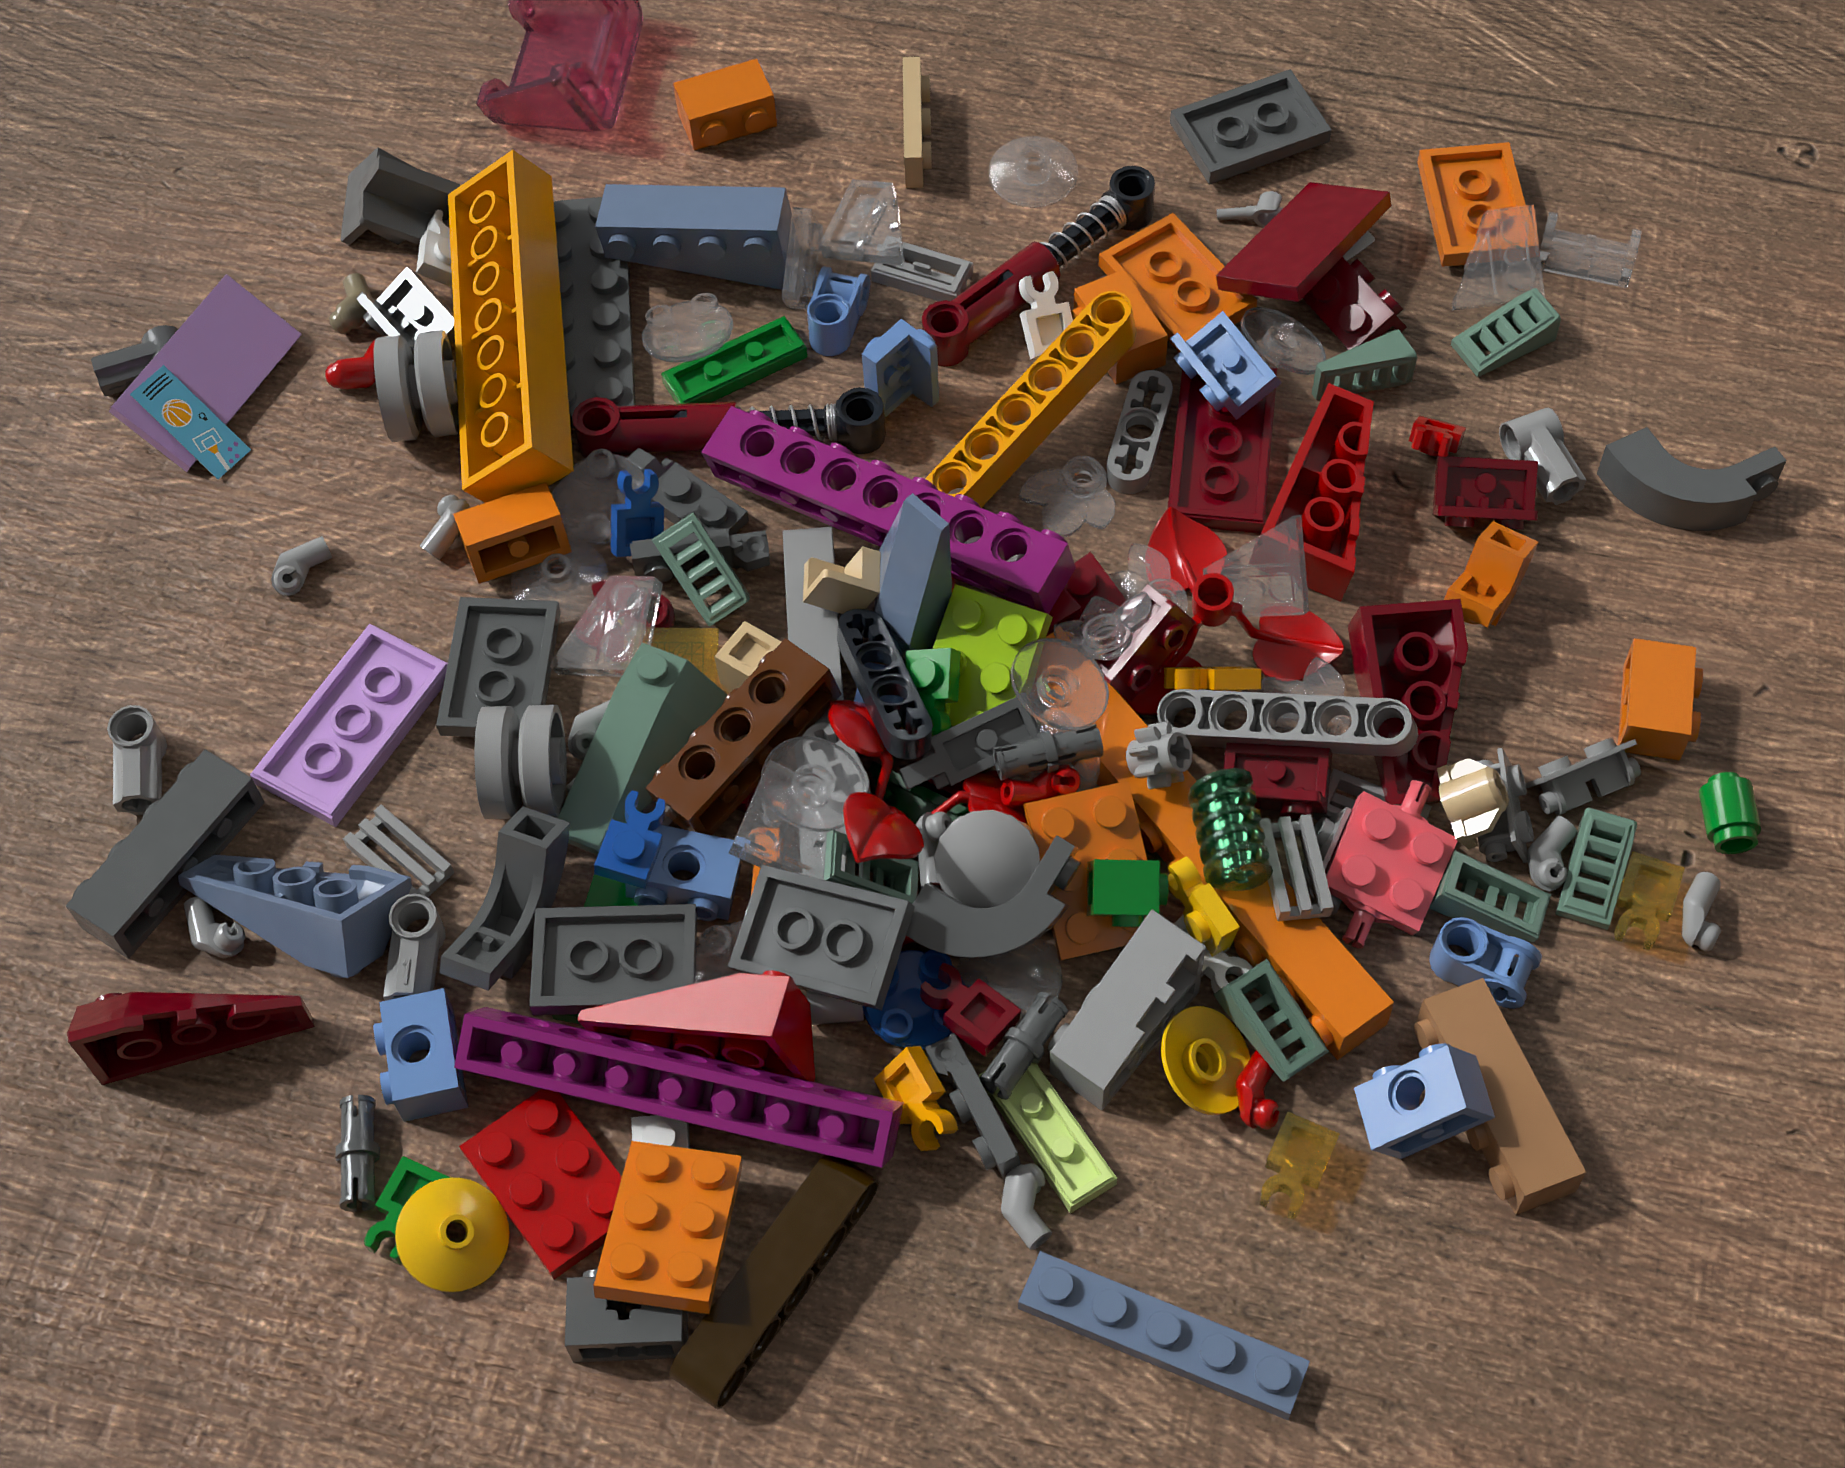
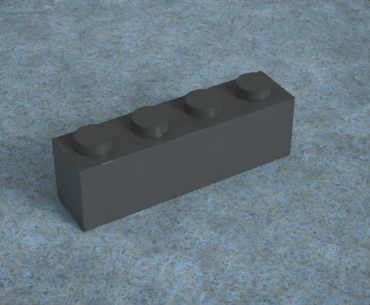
(176, 833)

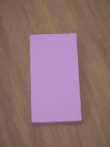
(218, 356)
(351, 725)

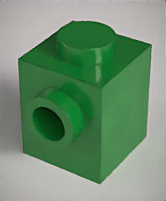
(1125, 890)

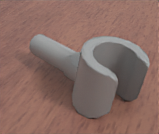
(1262, 214)

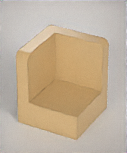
(843, 587)
(742, 655)

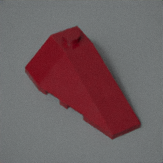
(1416, 658)
(156, 1030)

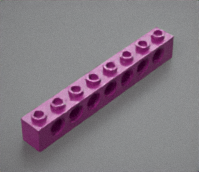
(735, 458)
(680, 1085)

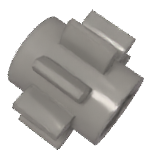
(1159, 755)

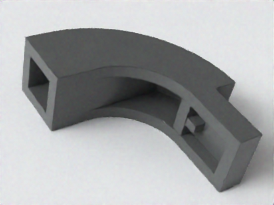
(1681, 495)
(524, 878)
(985, 932)

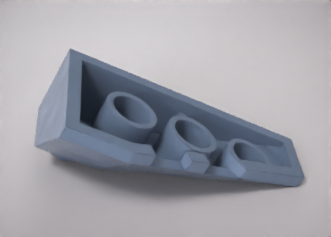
(915, 576)
(308, 913)

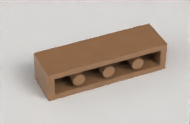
(1525, 1140)

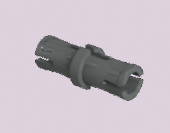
(1048, 751)
(1023, 1045)
(357, 1153)

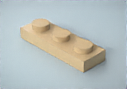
(916, 122)

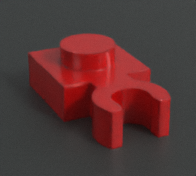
(1436, 436)

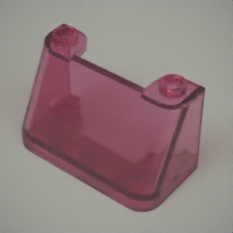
(568, 65)

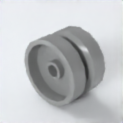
(416, 385)
(520, 761)

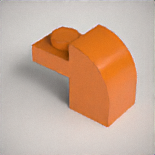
(1492, 574)

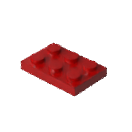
(548, 1178)

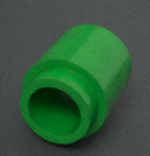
(1730, 813)

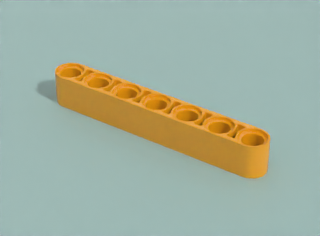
(1037, 407)

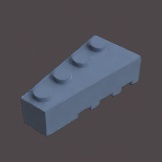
(699, 229)

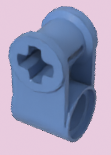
(836, 310)
(1488, 958)

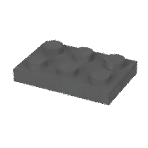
(1250, 126)
(497, 659)
(822, 936)
(609, 954)

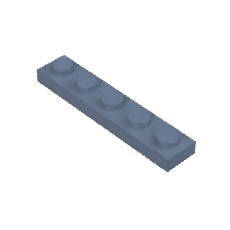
(1164, 1335)

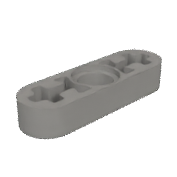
(1144, 449)

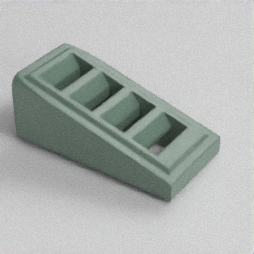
(1529, 312)
(1368, 367)
(698, 596)
(1608, 837)
(898, 873)
(1494, 883)
(1275, 993)

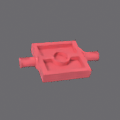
(1388, 863)

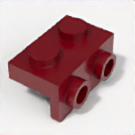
(1352, 306)
(1485, 490)
(1149, 647)
(1285, 776)

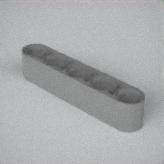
(1313, 712)

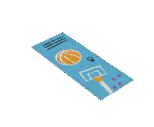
(190, 422)

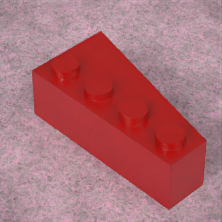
(1328, 488)

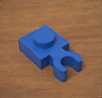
(639, 516)
(633, 846)

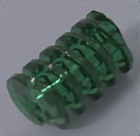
(1229, 830)

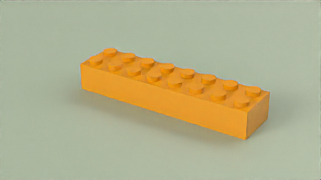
(508, 331)

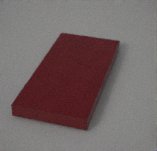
(1303, 241)
(1221, 461)

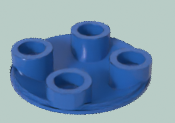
(904, 1016)

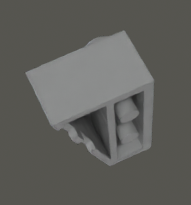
(1128, 1010)

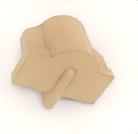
(1472, 799)

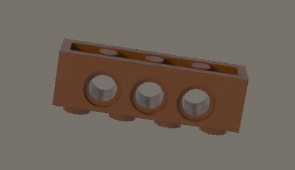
(737, 765)

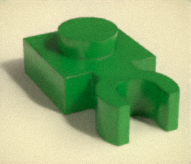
(936, 680)
(404, 1182)

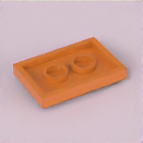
(1461, 187)
(1175, 277)
(1102, 827)
(668, 1227)

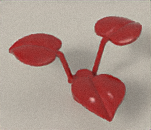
(1283, 642)
(883, 830)

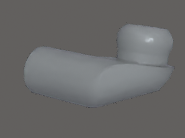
(446, 529)
(295, 564)
(584, 729)
(931, 828)
(1545, 854)
(1695, 909)
(211, 936)
(1018, 1202)

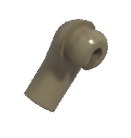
(350, 312)

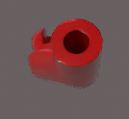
(352, 372)
(1041, 787)
(1250, 1087)

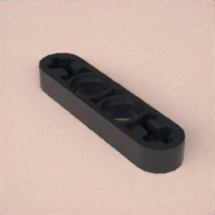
(881, 682)

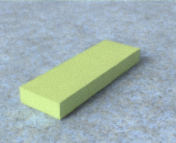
(1055, 1140)

